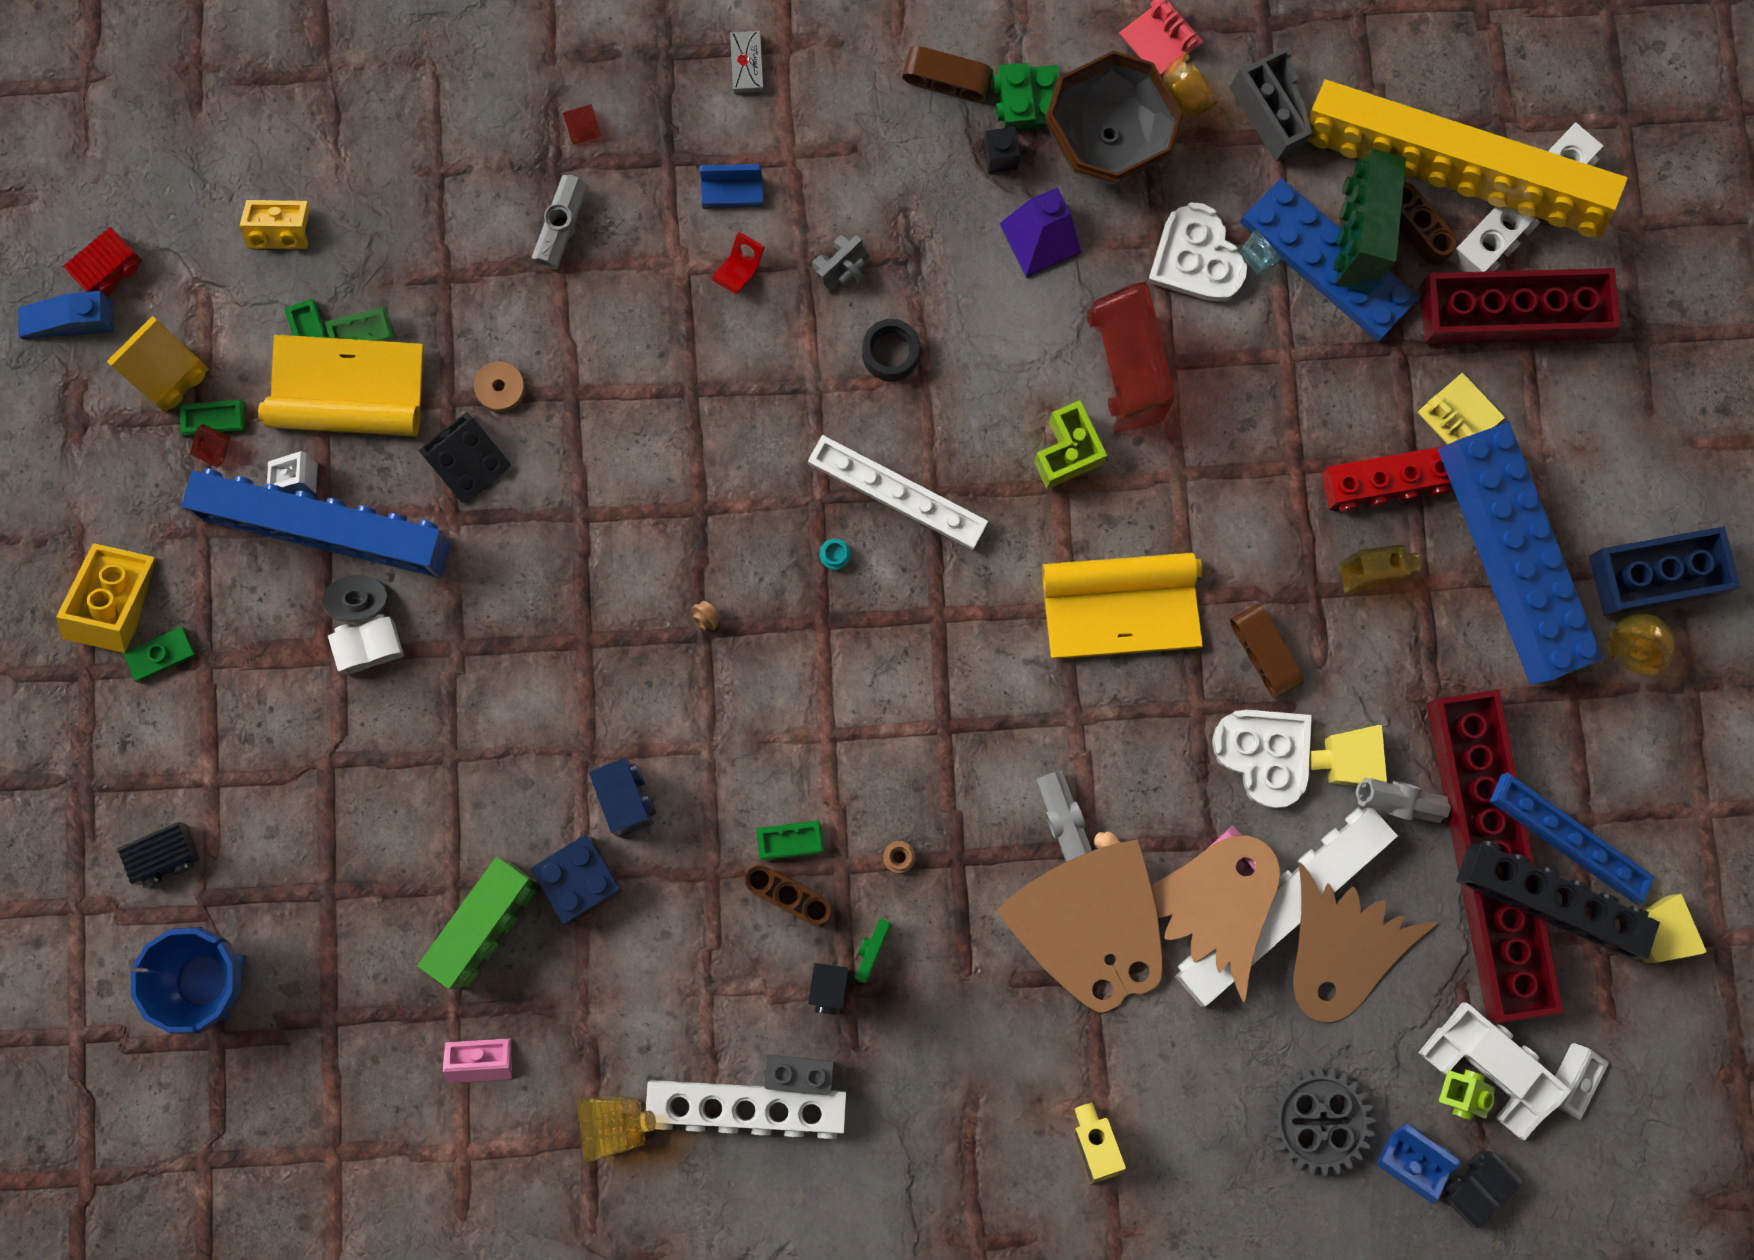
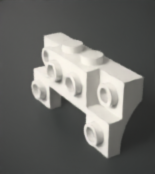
(1512, 1068)

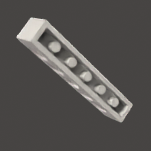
(1472, 255)
(662, 1093)

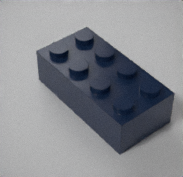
(1664, 571)

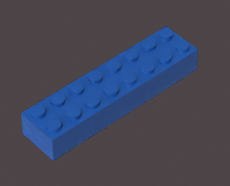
(317, 523)
(1520, 554)

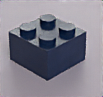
(622, 798)
(576, 879)

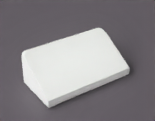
(1581, 1073)

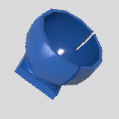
(189, 980)

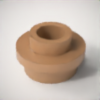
(705, 615)
(902, 847)

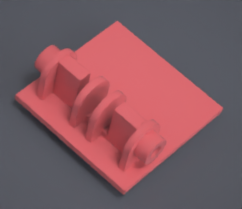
(1160, 35)

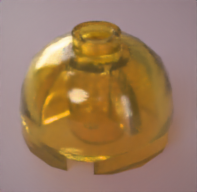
(1188, 87)
(1642, 642)

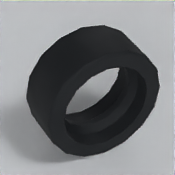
(891, 326)

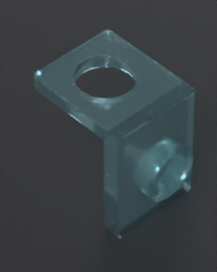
(1259, 253)

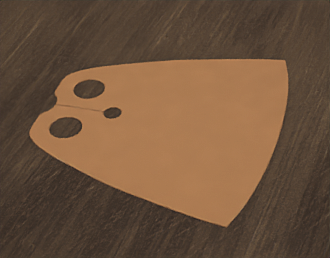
(1088, 911)

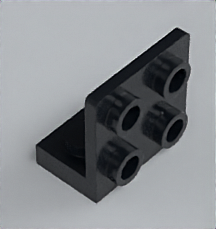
(465, 457)

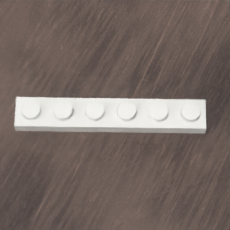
(897, 492)

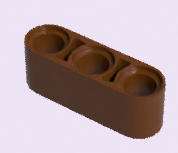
(947, 74)
(1435, 228)
(1266, 651)
(774, 887)

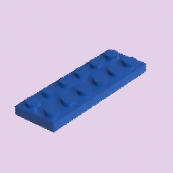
(1309, 246)

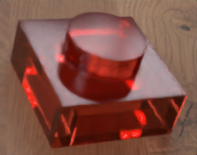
(582, 124)
(210, 445)

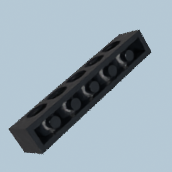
(1636, 929)

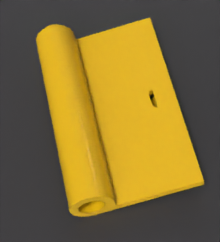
(364, 391)
(1116, 597)

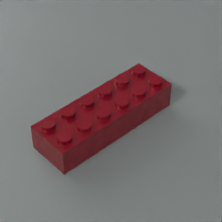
(1519, 306)

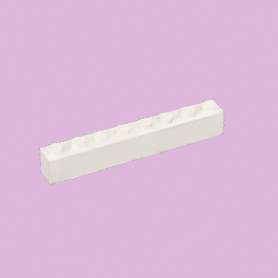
(1333, 863)

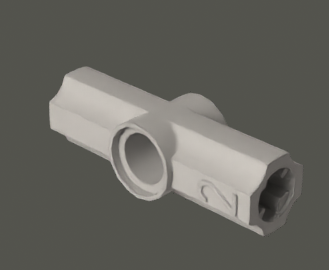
(554, 238)
(1402, 800)
(1063, 815)

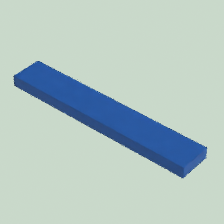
(1572, 839)

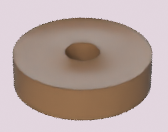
(501, 400)

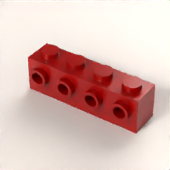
(1384, 479)

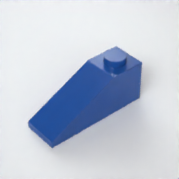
(66, 315)

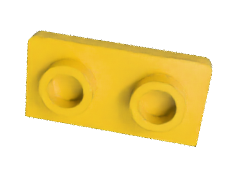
(275, 224)

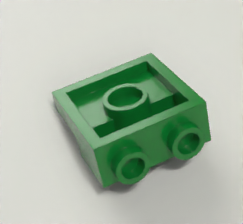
(1024, 94)

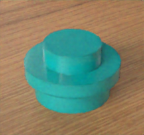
(835, 554)

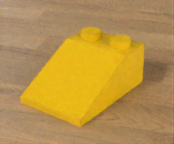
(158, 365)
(106, 598)

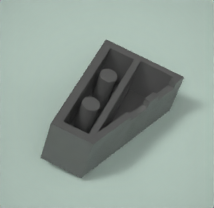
(1273, 103)

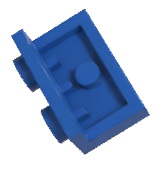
(1417, 1162)

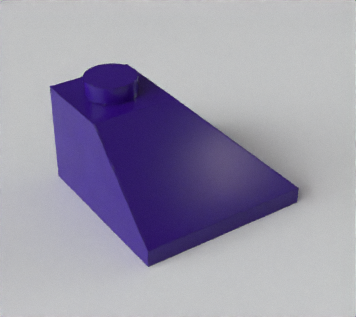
(1041, 233)

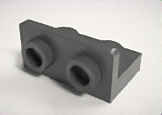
(798, 1074)

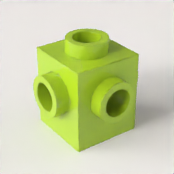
(1467, 1094)

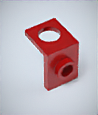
(738, 267)

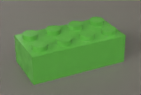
(478, 924)

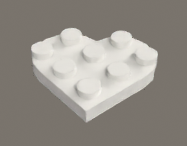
(1196, 256)
(1268, 752)

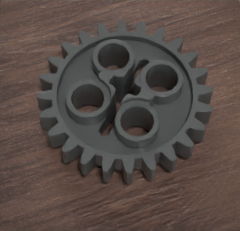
(1321, 1150)

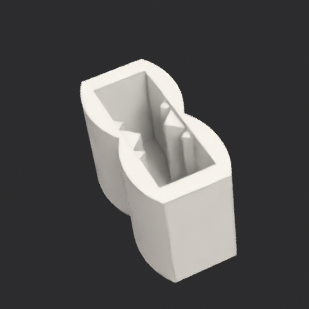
(365, 645)

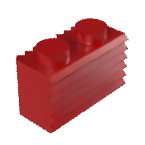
(103, 263)

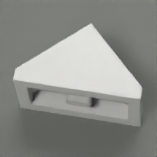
(294, 473)

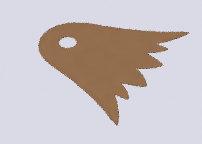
(1220, 904)
(1344, 949)

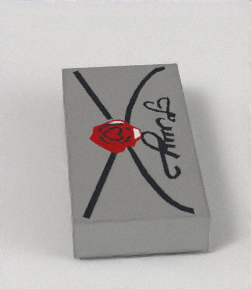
(746, 62)

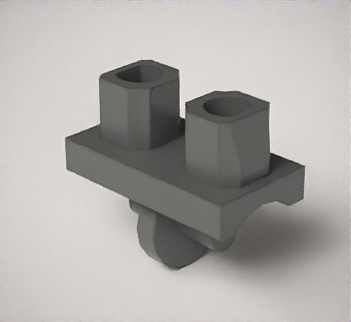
(844, 265)

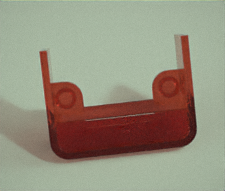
(1134, 357)

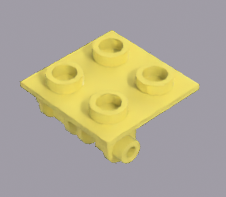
(1460, 411)

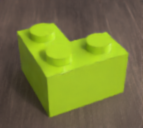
(1076, 450)

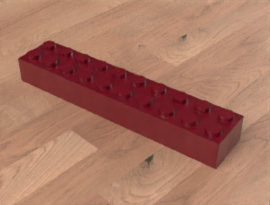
(1507, 943)

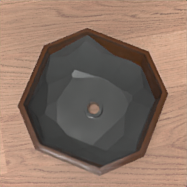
(1118, 98)

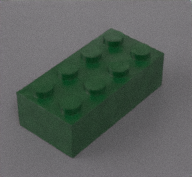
(1370, 221)

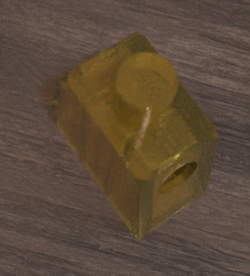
(1377, 567)
(612, 1125)

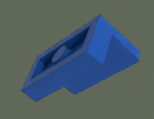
(731, 186)

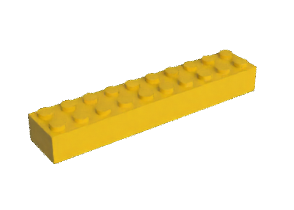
(1467, 159)

